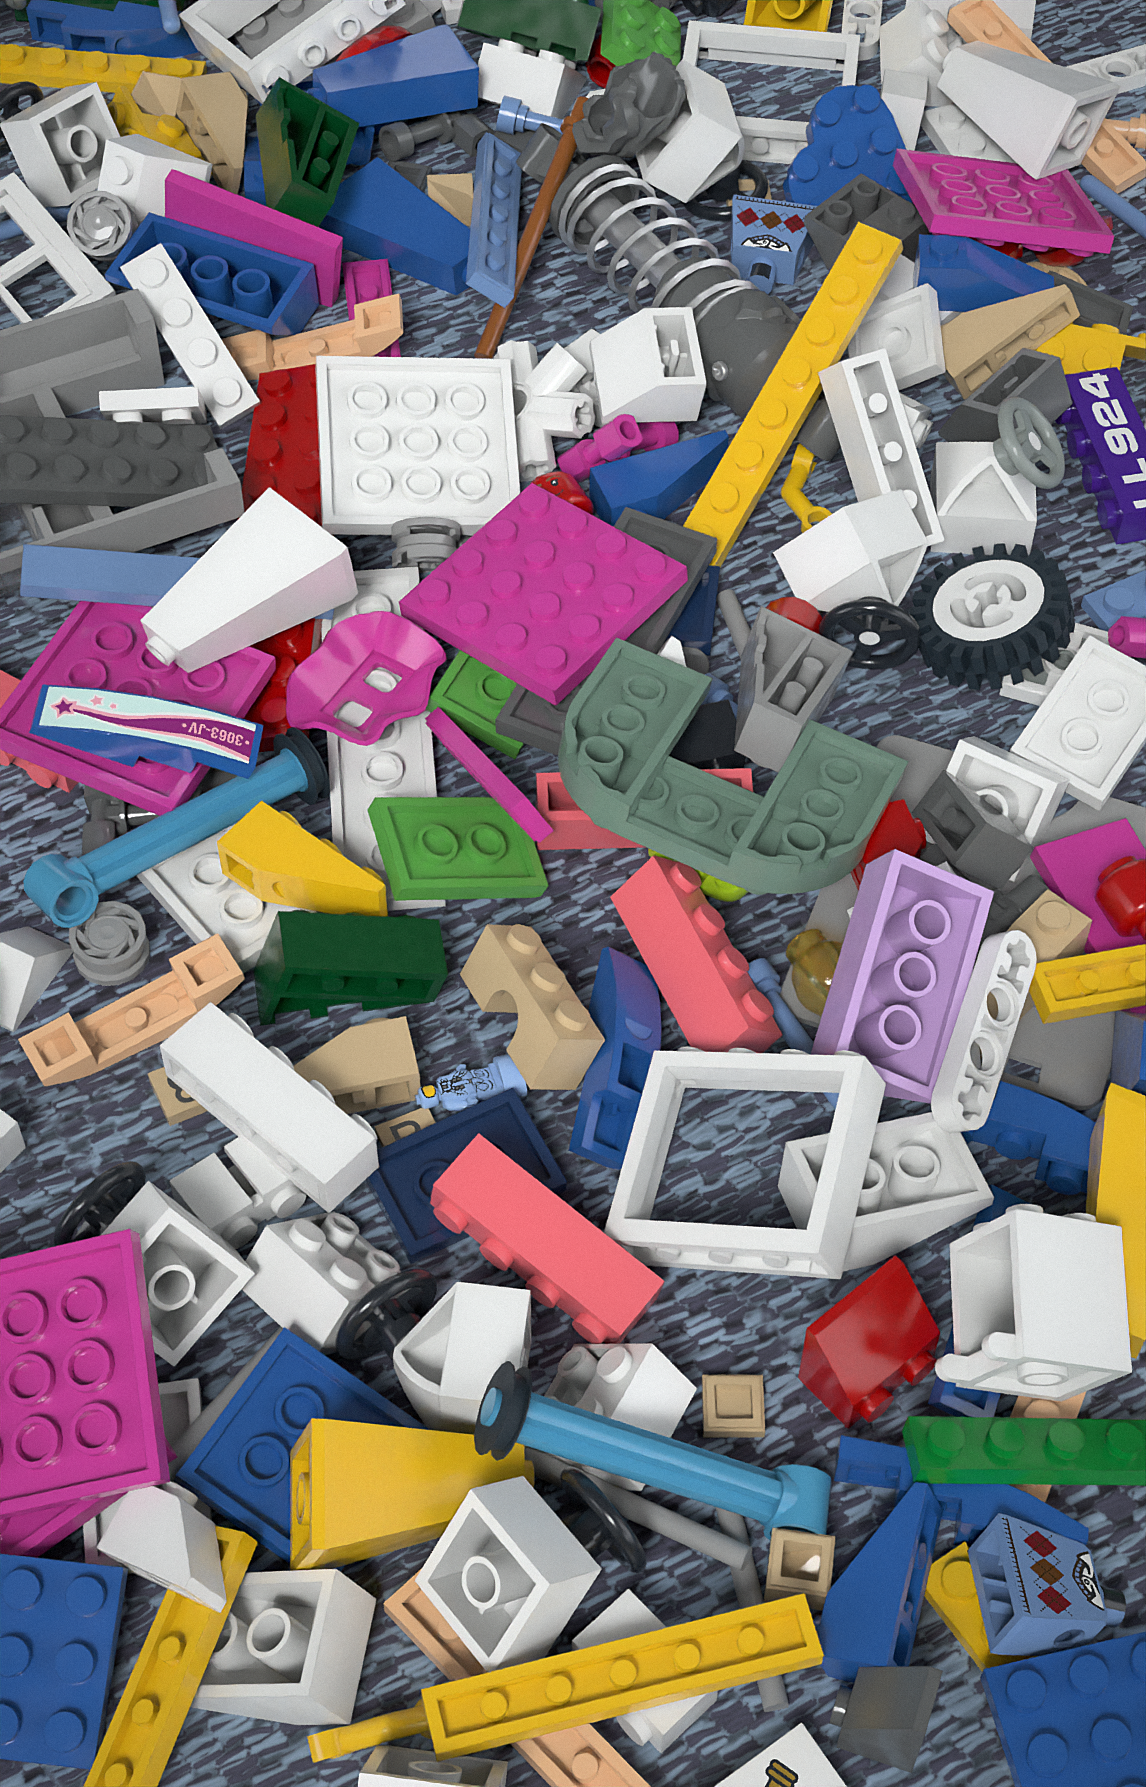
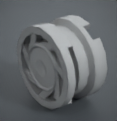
(101, 225)
(424, 542)
(111, 944)

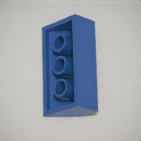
(229, 275)

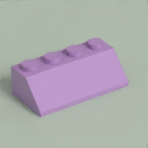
(904, 971)

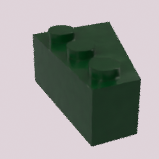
(546, 25)
(302, 151)
(346, 960)

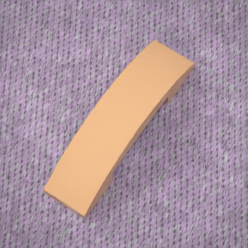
(373, 329)
(142, 1018)

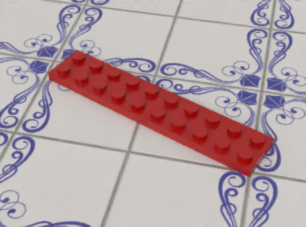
(286, 459)

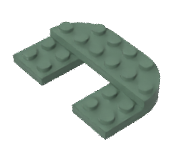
(788, 842)

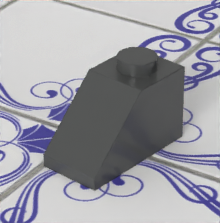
(972, 831)
(886, 1713)

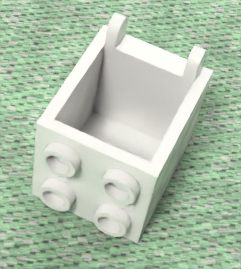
(1038, 1305)

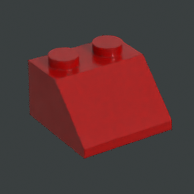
(870, 1345)

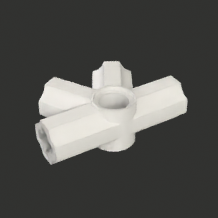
(544, 404)

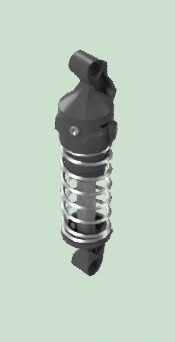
(735, 322)

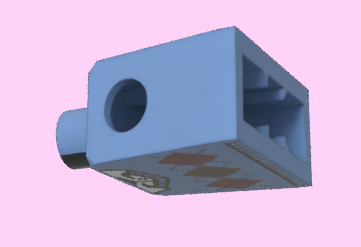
(768, 240)
(1039, 1590)

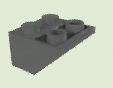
(869, 204)
(1026, 375)

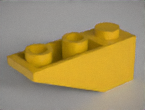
(293, 868)

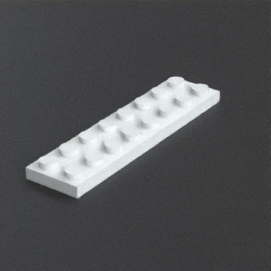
(392, 766)

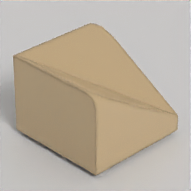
(157, 94)
(453, 194)
(799, 1565)

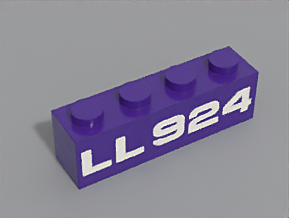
(1111, 448)

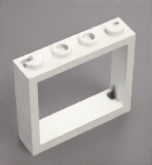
(291, 56)
(772, 138)
(749, 1249)

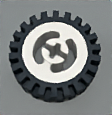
(993, 616)

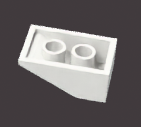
(910, 1190)
(290, 1649)

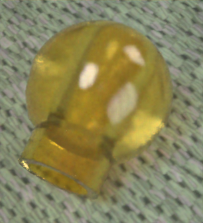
(813, 969)

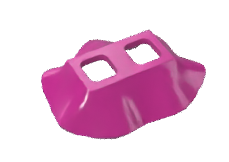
(347, 658)

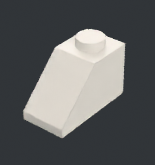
(168, 1543)

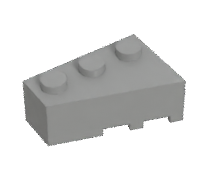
(783, 684)

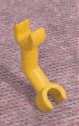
(791, 491)
(368, 1733)

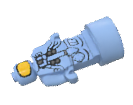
(466, 1088)

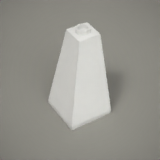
(1028, 105)
(250, 585)

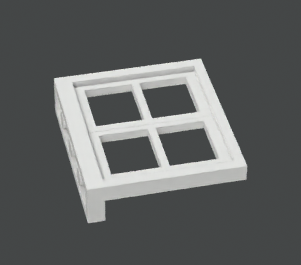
(49, 245)

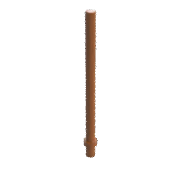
(533, 229)

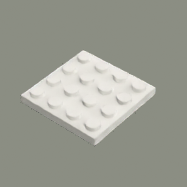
(414, 441)

